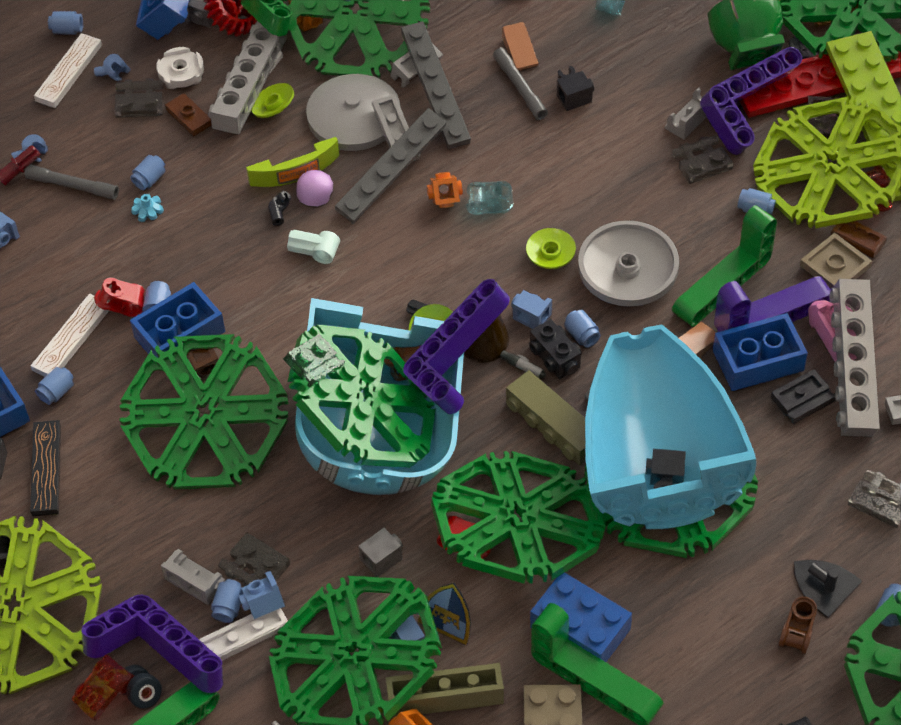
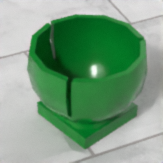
(750, 36)

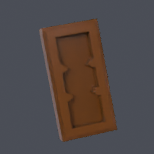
(188, 114)
(861, 237)

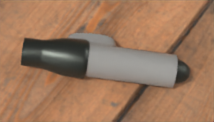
(522, 363)

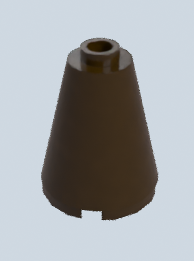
(490, 343)

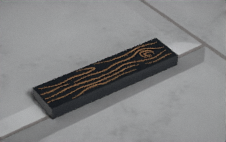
(45, 468)

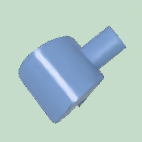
(112, 66)
(35, 140)

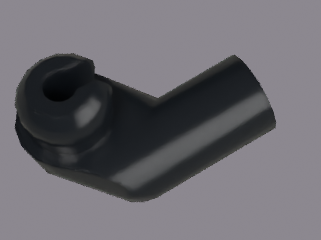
(277, 206)

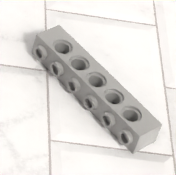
(245, 80)
(858, 295)

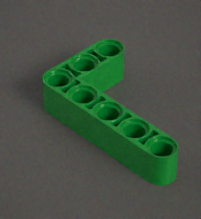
(270, 14)
(739, 266)
(579, 667)
(182, 708)

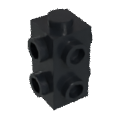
(555, 349)

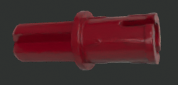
(18, 164)

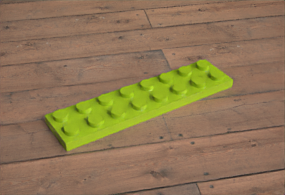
(868, 78)

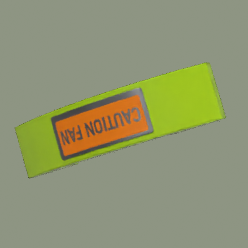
(288, 172)

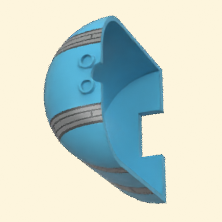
(377, 479)

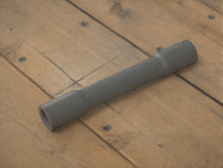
(532, 101)
(47, 176)

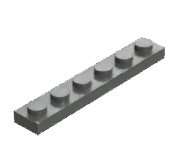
(435, 84)
(390, 166)

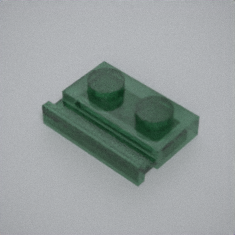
(313, 360)

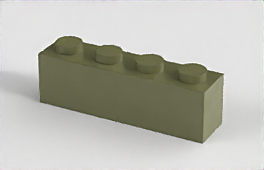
(549, 414)
(452, 689)

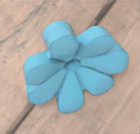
(147, 207)

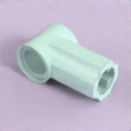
(320, 247)

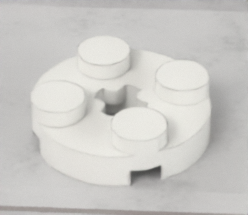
(177, 78)

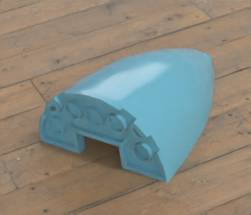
(661, 396)

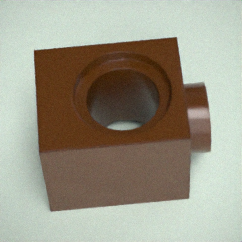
(203, 360)

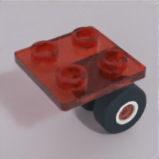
(112, 679)

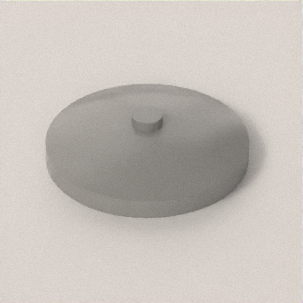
(345, 111)
(628, 263)

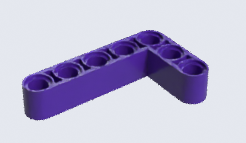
(743, 87)
(736, 309)
(451, 341)
(147, 619)

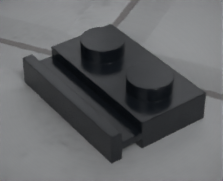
(803, 396)

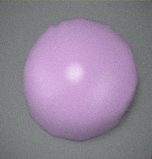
(314, 188)

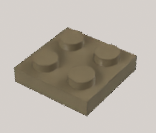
(835, 260)
(552, 705)

